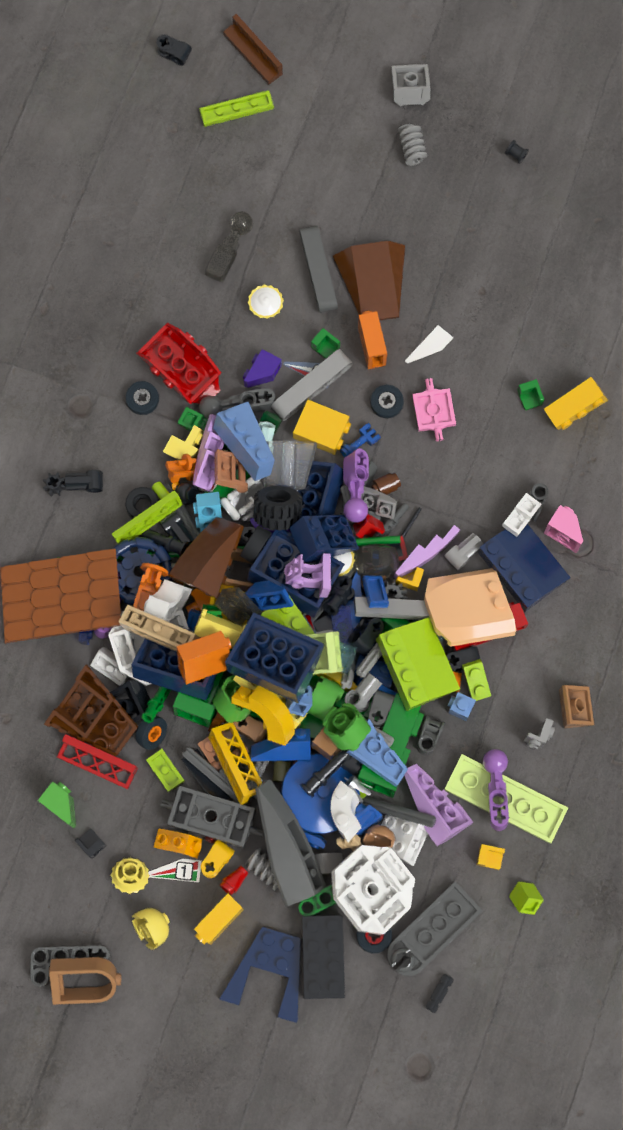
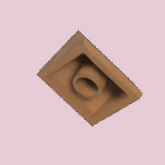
(576, 706)

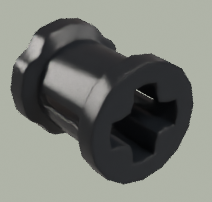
(516, 151)

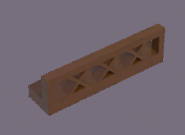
(253, 50)

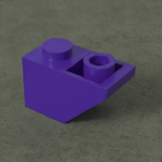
(263, 370)

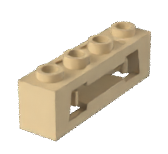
(155, 628)

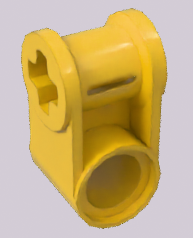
(219, 856)

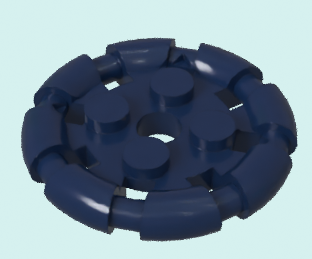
(135, 560)

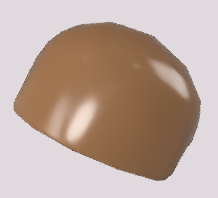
(379, 836)

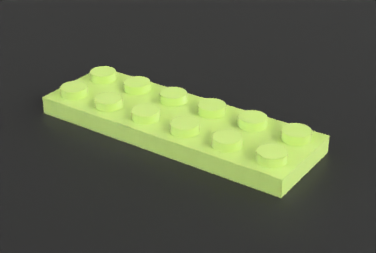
(525, 806)

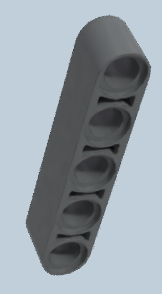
(318, 269)

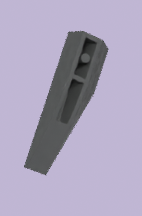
(287, 848)

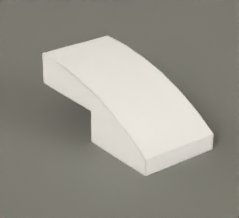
(521, 514)

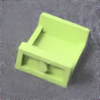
(330, 658)

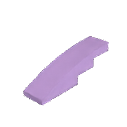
(205, 465)
(423, 555)

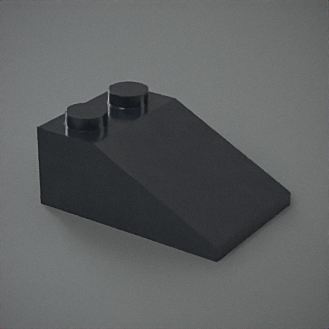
(133, 699)

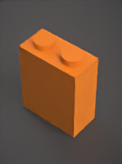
(372, 339)
(203, 657)

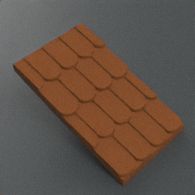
(60, 596)

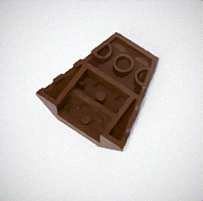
(373, 276)
(207, 557)
(93, 715)

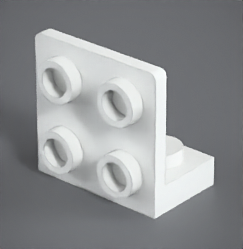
(408, 838)

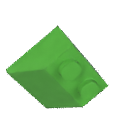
(59, 801)

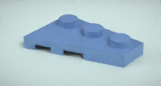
(379, 758)

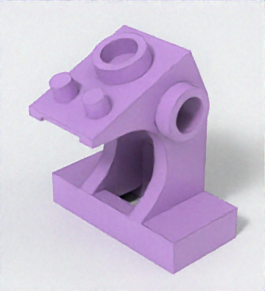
(320, 574)

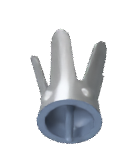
(354, 783)

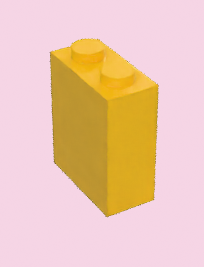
(322, 426)
(218, 920)

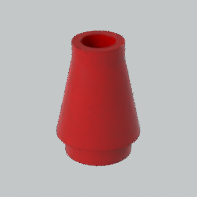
(233, 881)

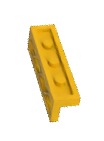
(229, 764)

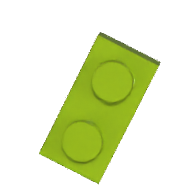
(476, 680)
(165, 770)

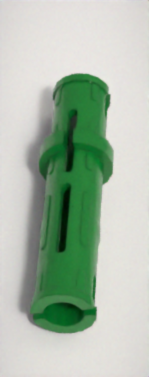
(155, 704)

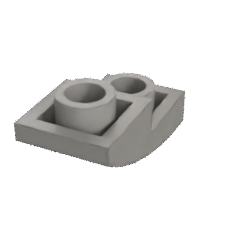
(378, 501)

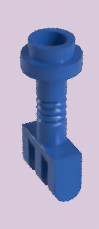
(365, 436)

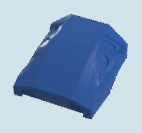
(367, 817)

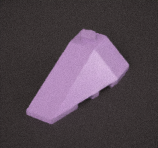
(430, 800)

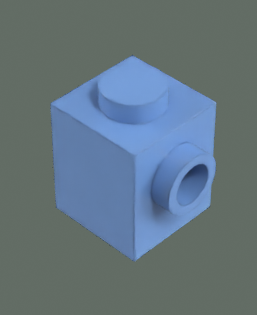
(304, 704)
(461, 706)

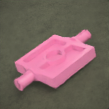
(434, 409)

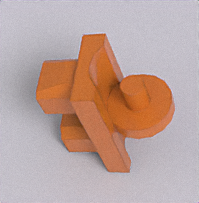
(181, 468)

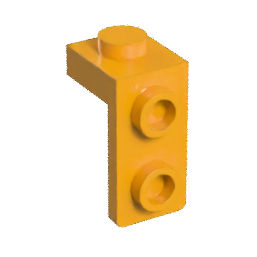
(178, 842)

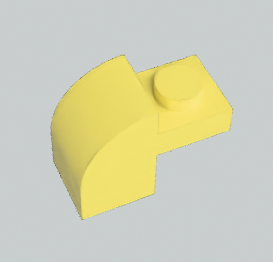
(177, 447)

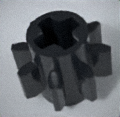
(54, 478)

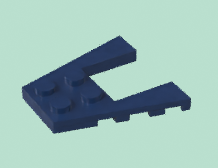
(272, 953)

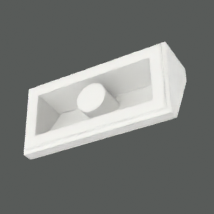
(106, 663)

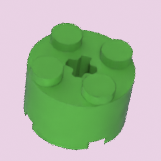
(324, 697)
(223, 702)
(346, 727)

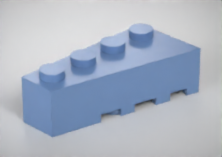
(245, 440)

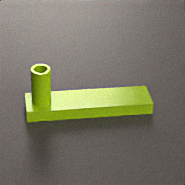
(166, 505)

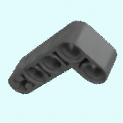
(51, 953)

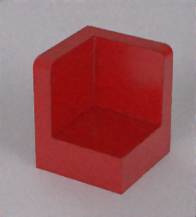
(368, 526)

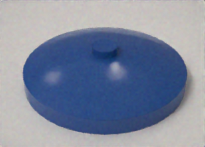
(312, 813)

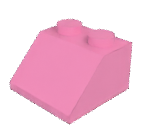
(565, 528)

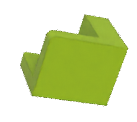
(526, 898)

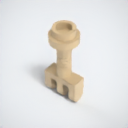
(353, 843)

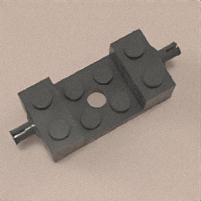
(233, 820)

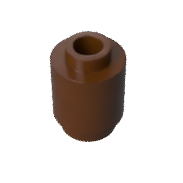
(386, 483)

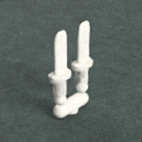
(230, 508)

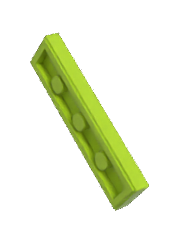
(236, 108)

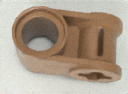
(253, 729)

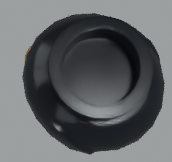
(186, 492)

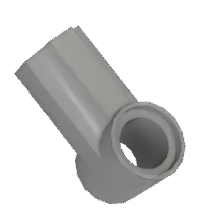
(460, 554)
(363, 692)

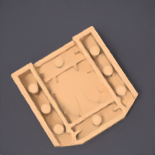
(469, 607)

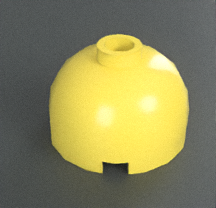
(152, 926)

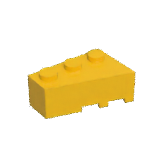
(576, 404)

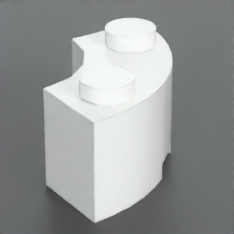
(167, 600)
(343, 811)

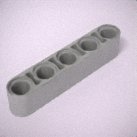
(311, 384)

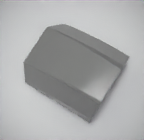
(411, 84)

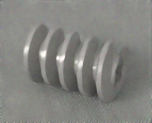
(412, 144)
(261, 866)

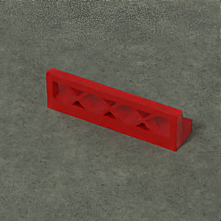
(101, 755)

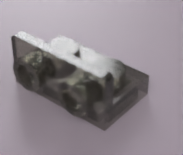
(236, 605)

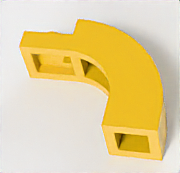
(271, 709)

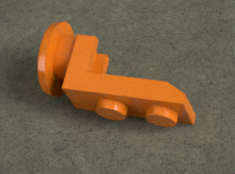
(149, 583)

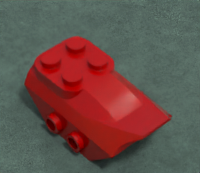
(181, 364)

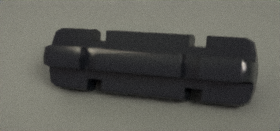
(439, 993)

